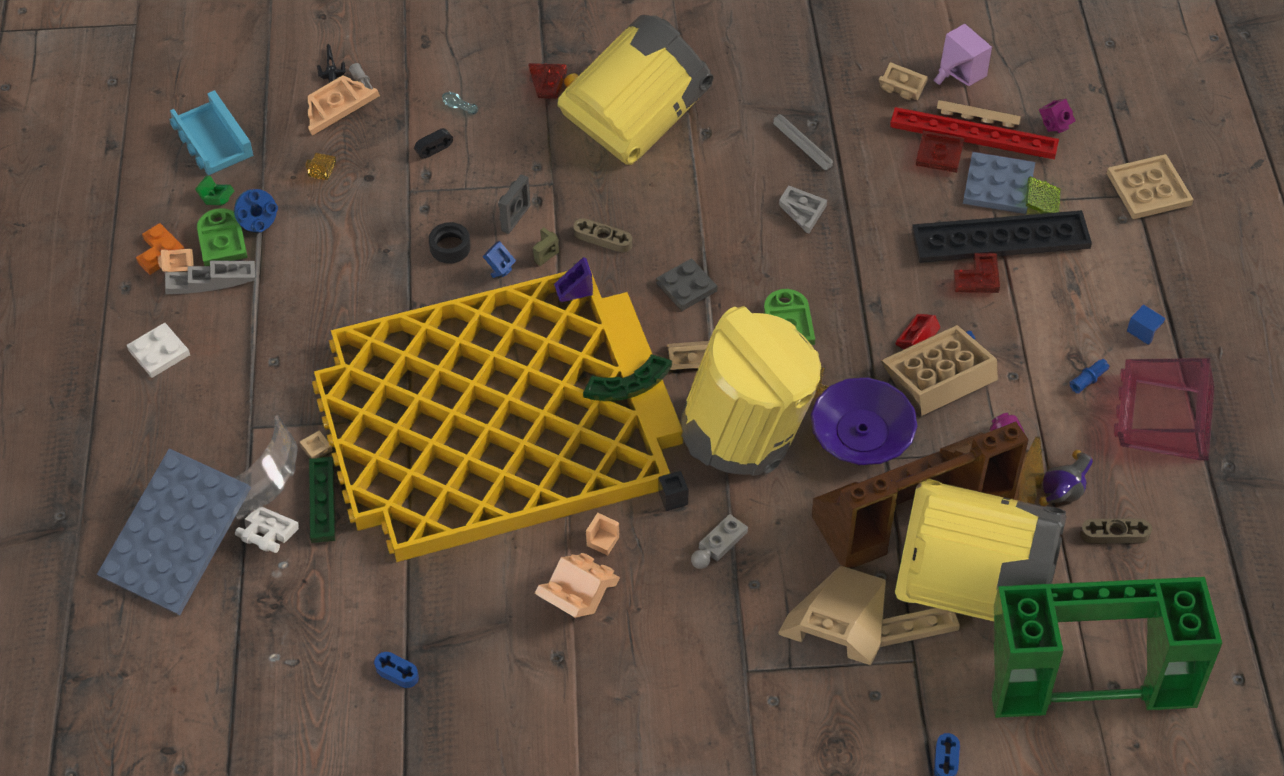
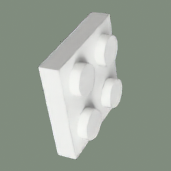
(158, 350)

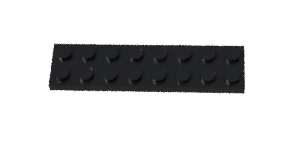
(1001, 235)

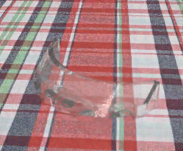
(270, 471)

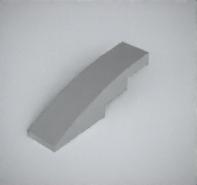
(209, 278)

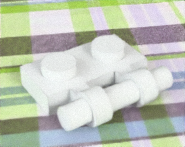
(271, 525)

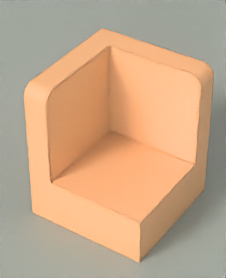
(602, 534)

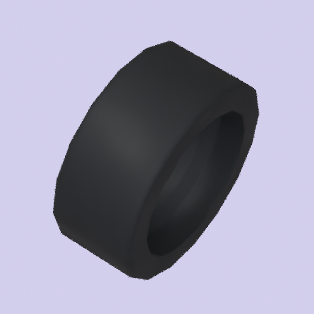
(445, 230)

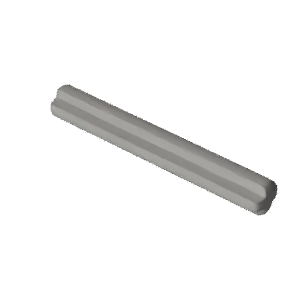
(803, 142)

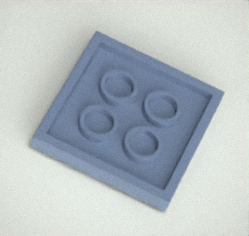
(998, 182)

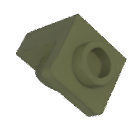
(546, 247)

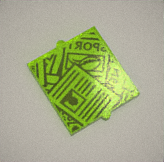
(1042, 196)

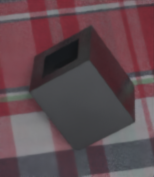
(673, 490)

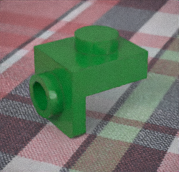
(214, 193)

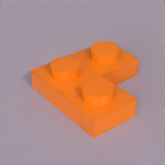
(159, 239)

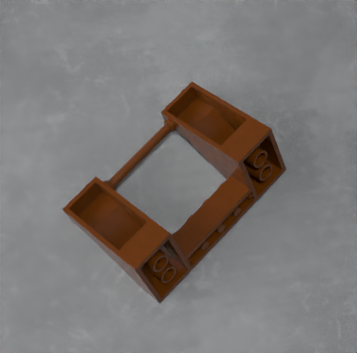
(860, 515)

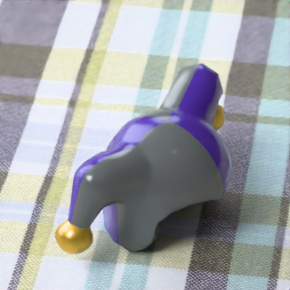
(1066, 481)

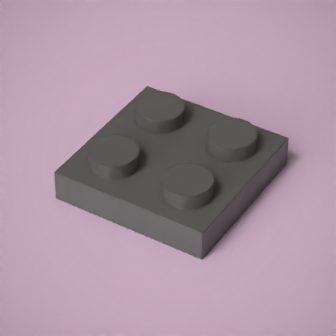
(514, 203)
(686, 284)

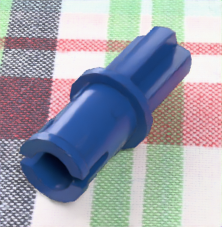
(1089, 375)

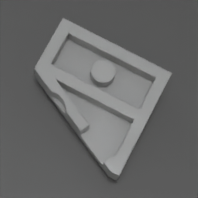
(802, 207)

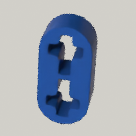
(394, 672)
(952, 757)

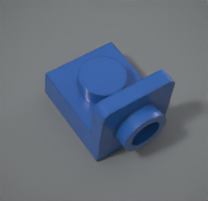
(499, 260)

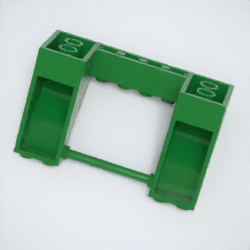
(1029, 646)

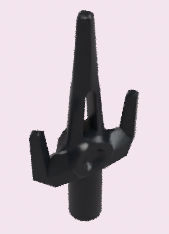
(331, 71)

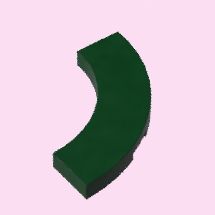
(633, 385)

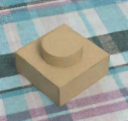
(316, 445)

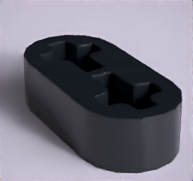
(433, 143)

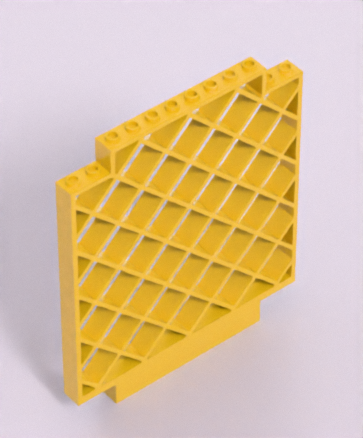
(628, 349)

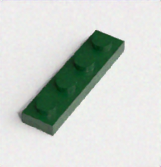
(322, 499)

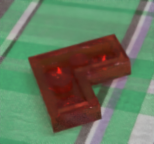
(982, 279)

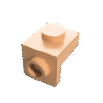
(175, 260)

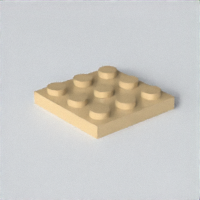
(1149, 186)

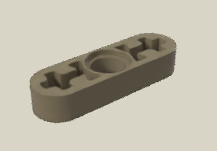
(610, 242)
(1123, 524)

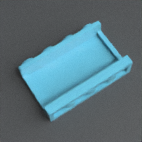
(212, 135)

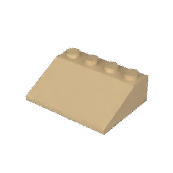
(941, 369)

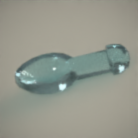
(455, 101)

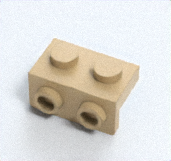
(903, 81)

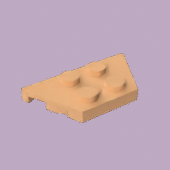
(337, 101)

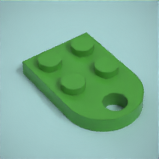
(220, 239)
(794, 311)

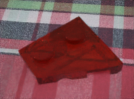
(548, 79)

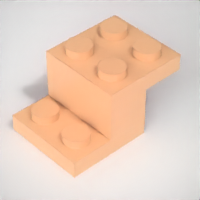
(577, 585)

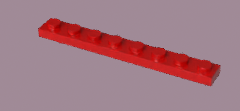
(976, 133)

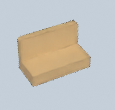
(686, 354)

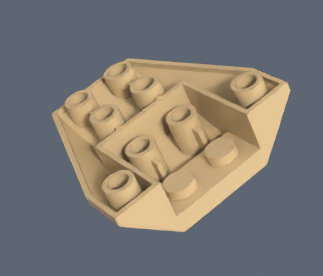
(844, 611)

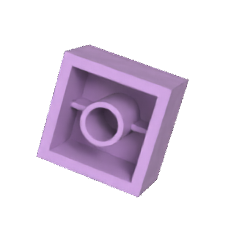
(964, 56)

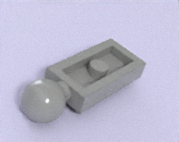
(719, 541)

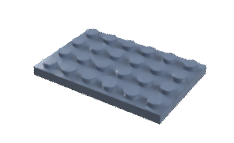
(174, 531)

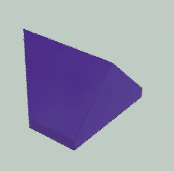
(575, 282)

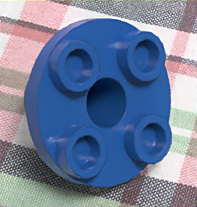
(255, 210)

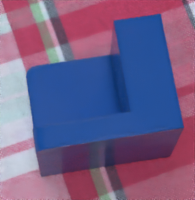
(1144, 324)

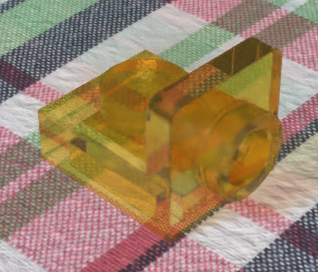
(320, 166)

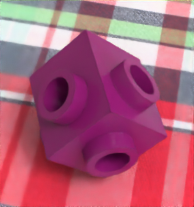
(1057, 115)

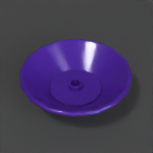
(866, 406)

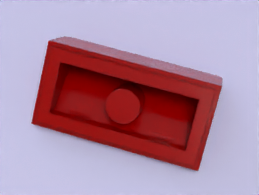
(920, 329)

